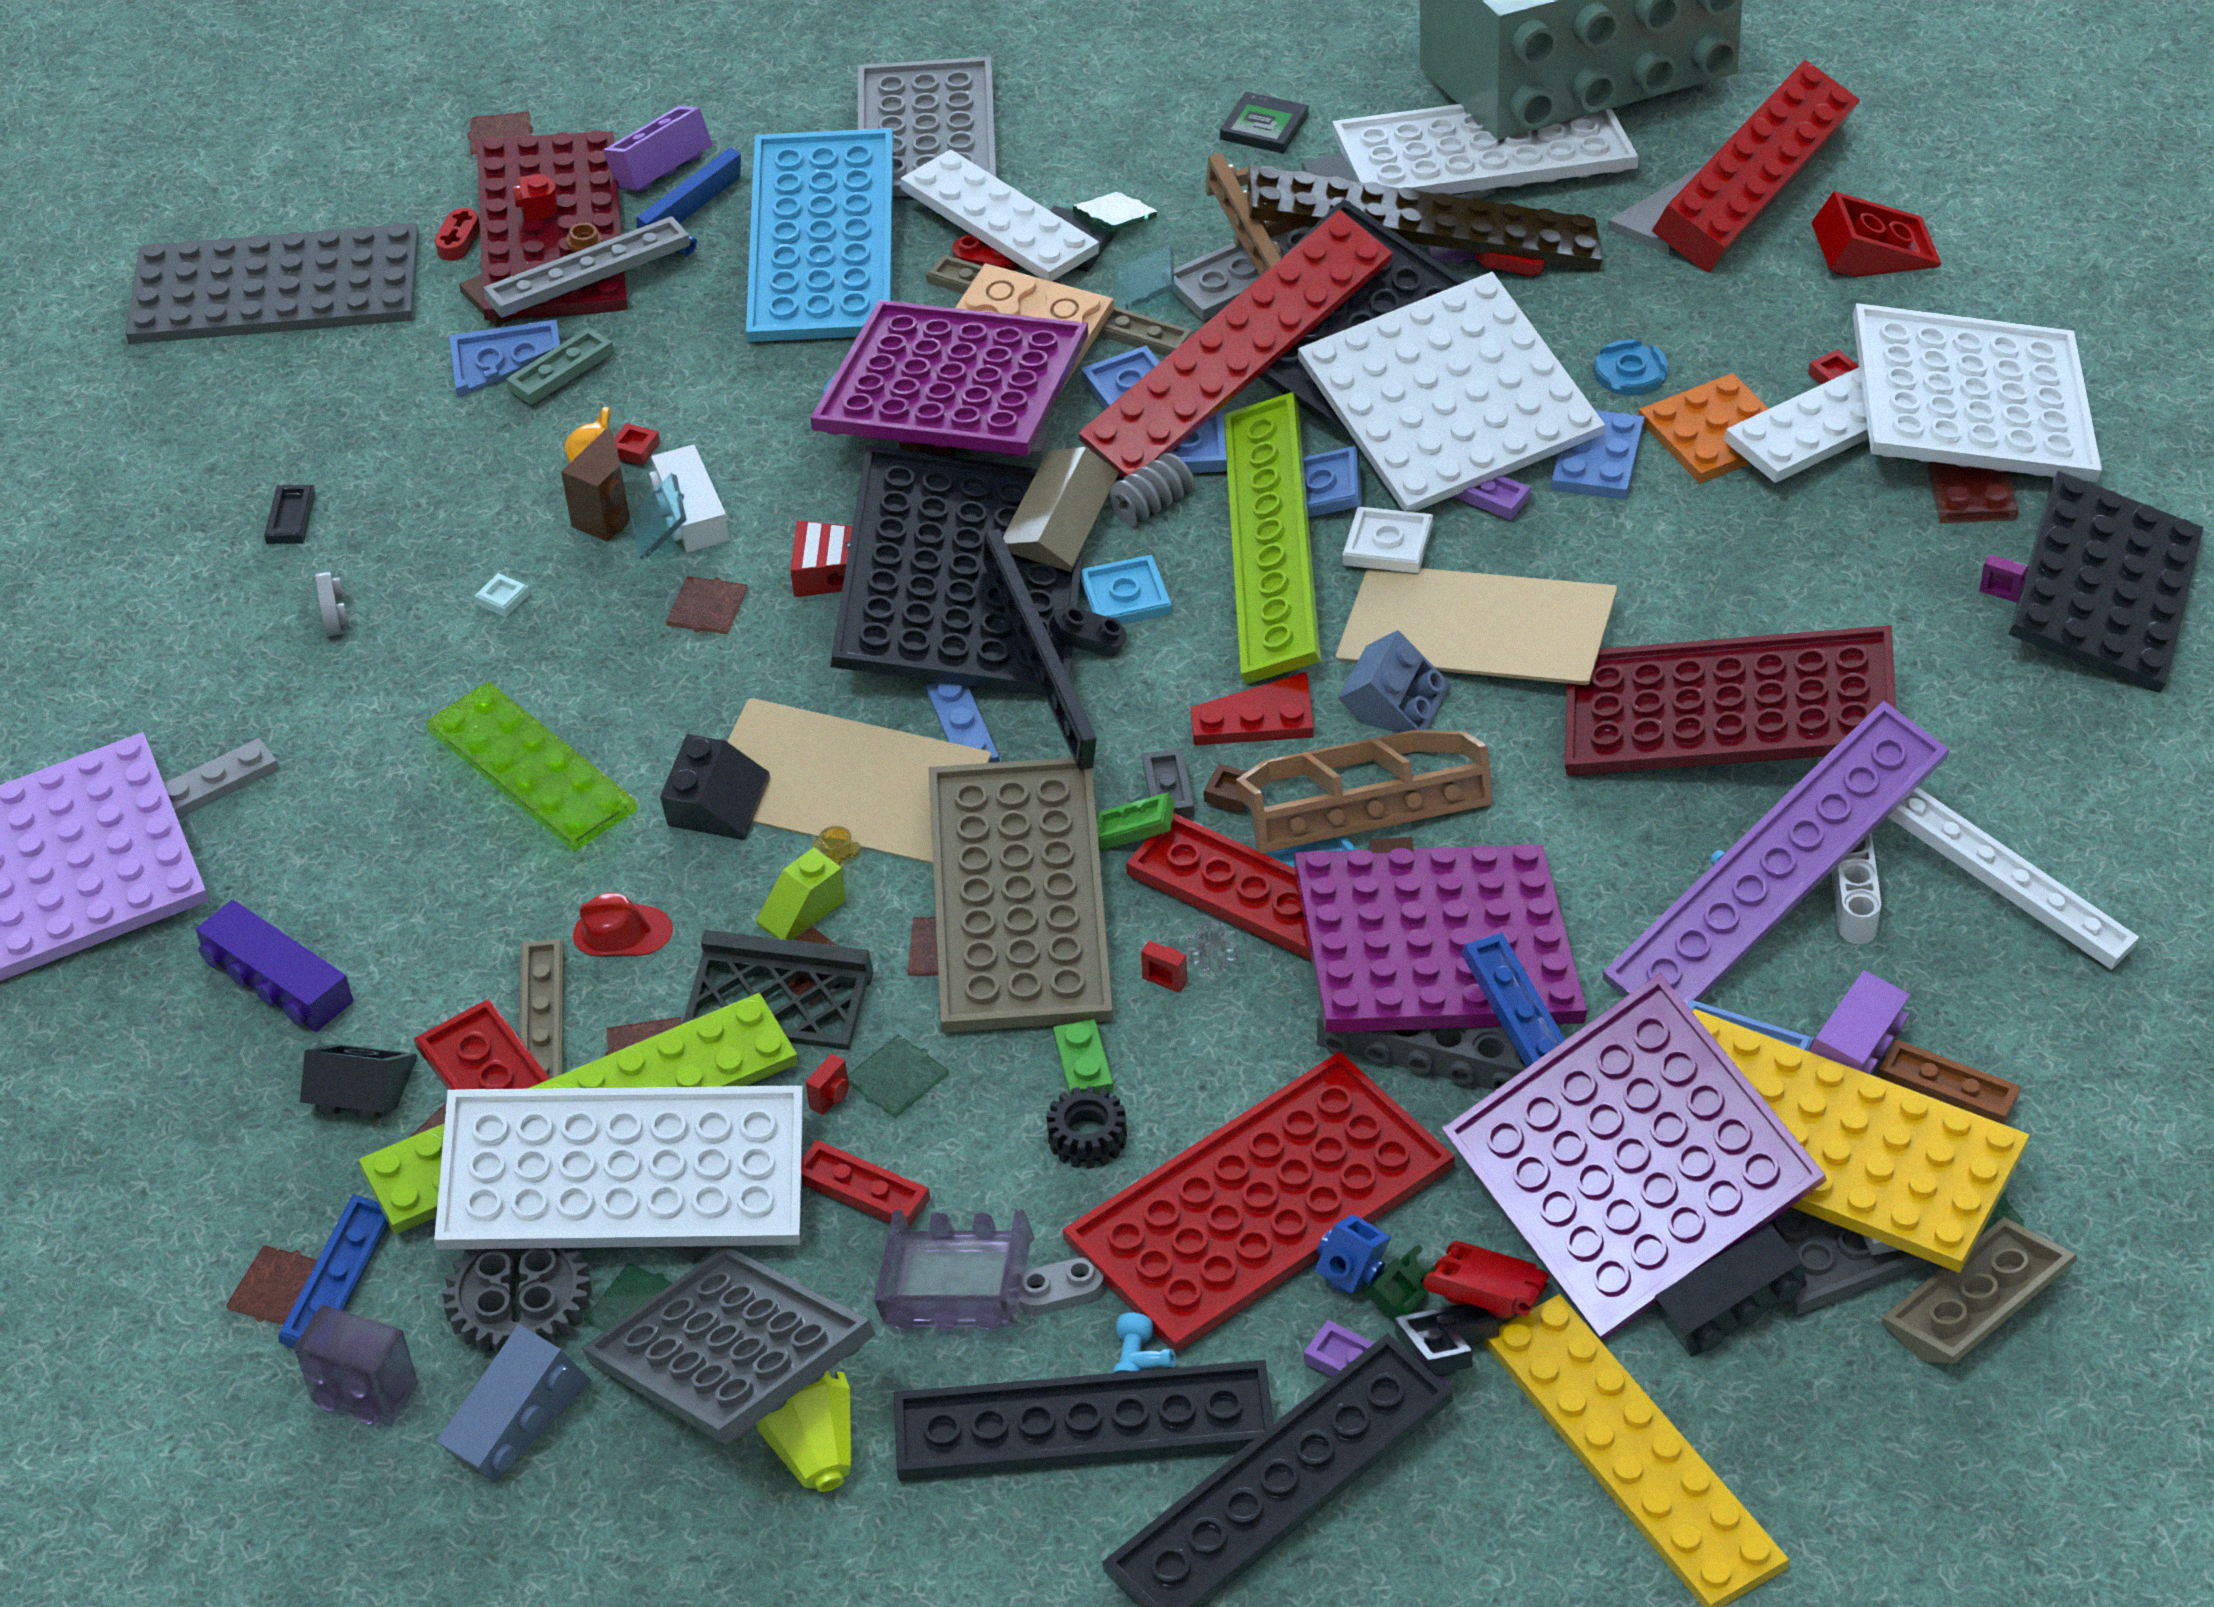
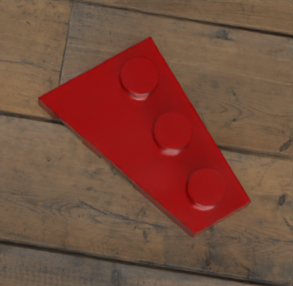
(1257, 714)

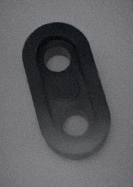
(1087, 630)

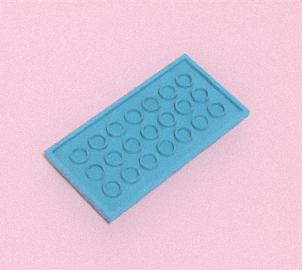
(819, 233)

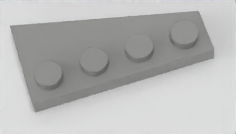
(1641, 218)

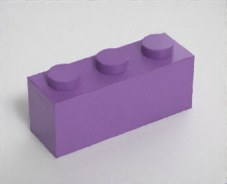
(658, 148)
(1863, 1024)

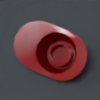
(620, 928)

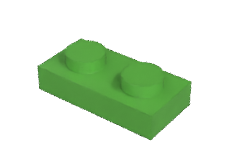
(1082, 1056)

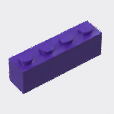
(273, 966)

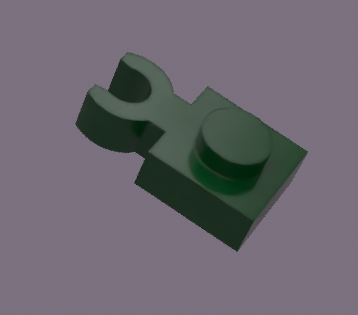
(1400, 1285)

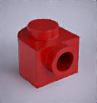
(536, 196)

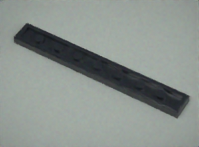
(1039, 650)

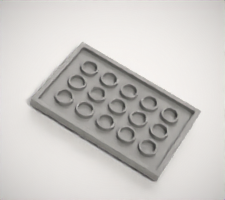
(931, 111)

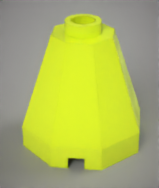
(814, 1433)

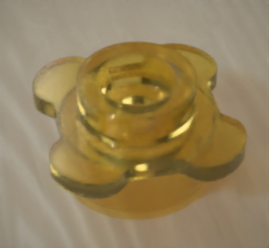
(836, 844)

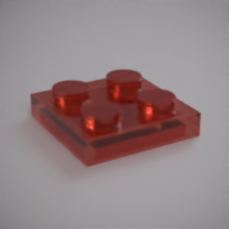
(1971, 493)

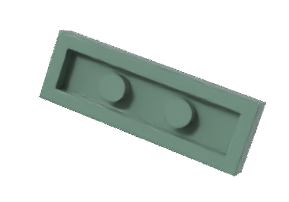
(560, 366)

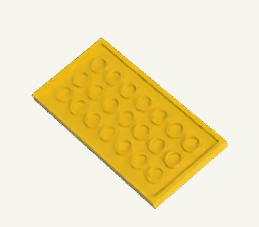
(1890, 1156)

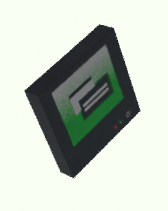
(1264, 122)

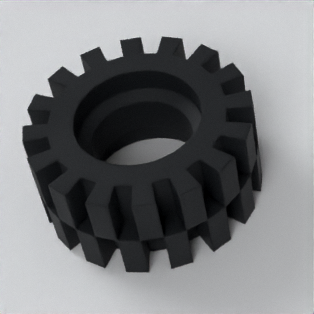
(1086, 1108)

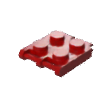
(1487, 1280)

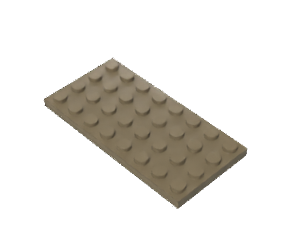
(1018, 895)

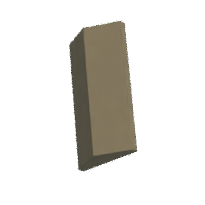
(1061, 507)
(1961, 1309)

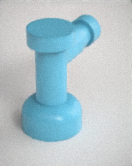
(1134, 1331)

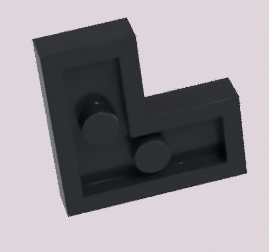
(1442, 1335)

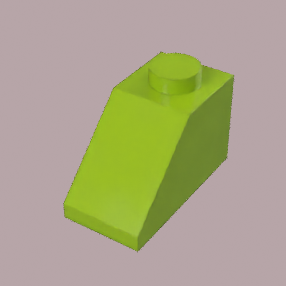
(802, 895)

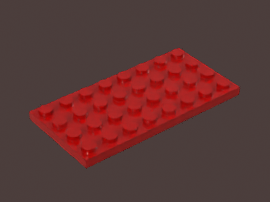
(1256, 1200)

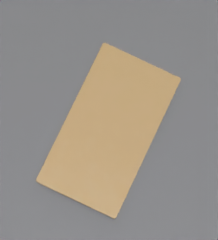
(1485, 622)
(846, 776)

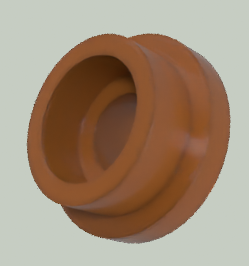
(582, 236)

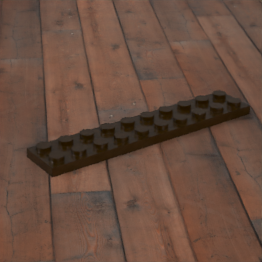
(1429, 217)

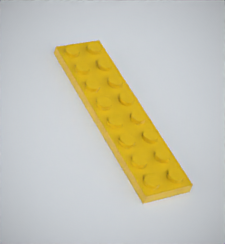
(1636, 1454)

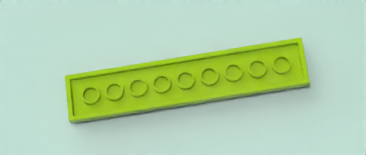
(1270, 539)
(715, 1050)

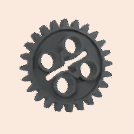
(484, 1288)

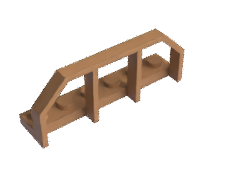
(1253, 234)
(1371, 805)

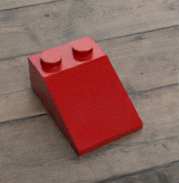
(1872, 238)

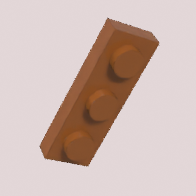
(1949, 1081)

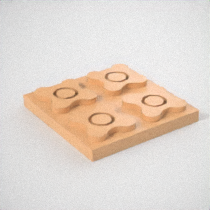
(1025, 295)

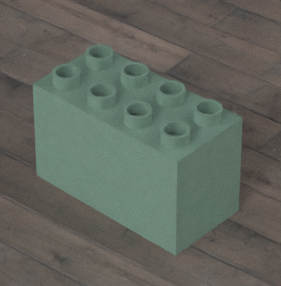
(1566, 59)

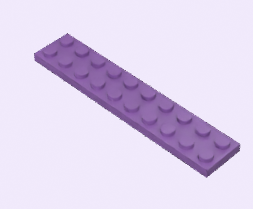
(1782, 857)

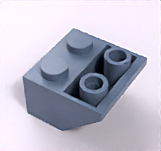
(1394, 686)

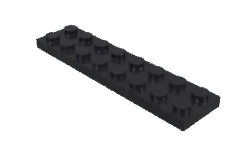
(1080, 1419)
(1279, 1479)

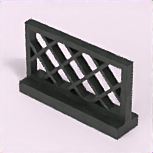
(791, 960)

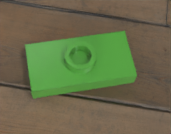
(1135, 821)

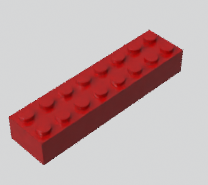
(1755, 166)

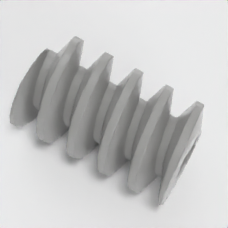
(1151, 488)

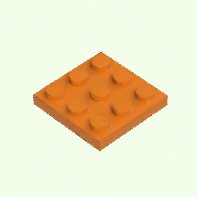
(1696, 422)

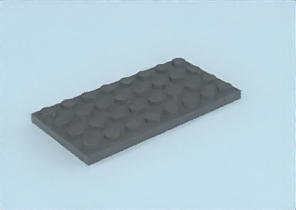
(273, 283)

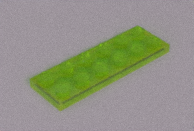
(531, 765)

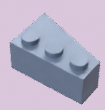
(512, 1403)

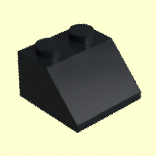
(713, 788)
(355, 1079)

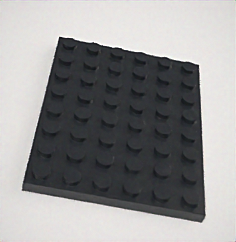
(917, 576)

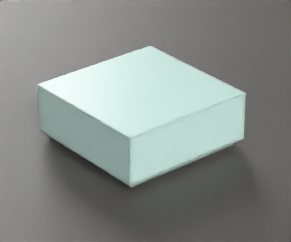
(502, 595)

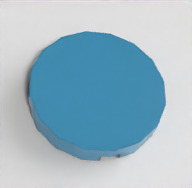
(1630, 377)

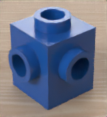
(1352, 1254)

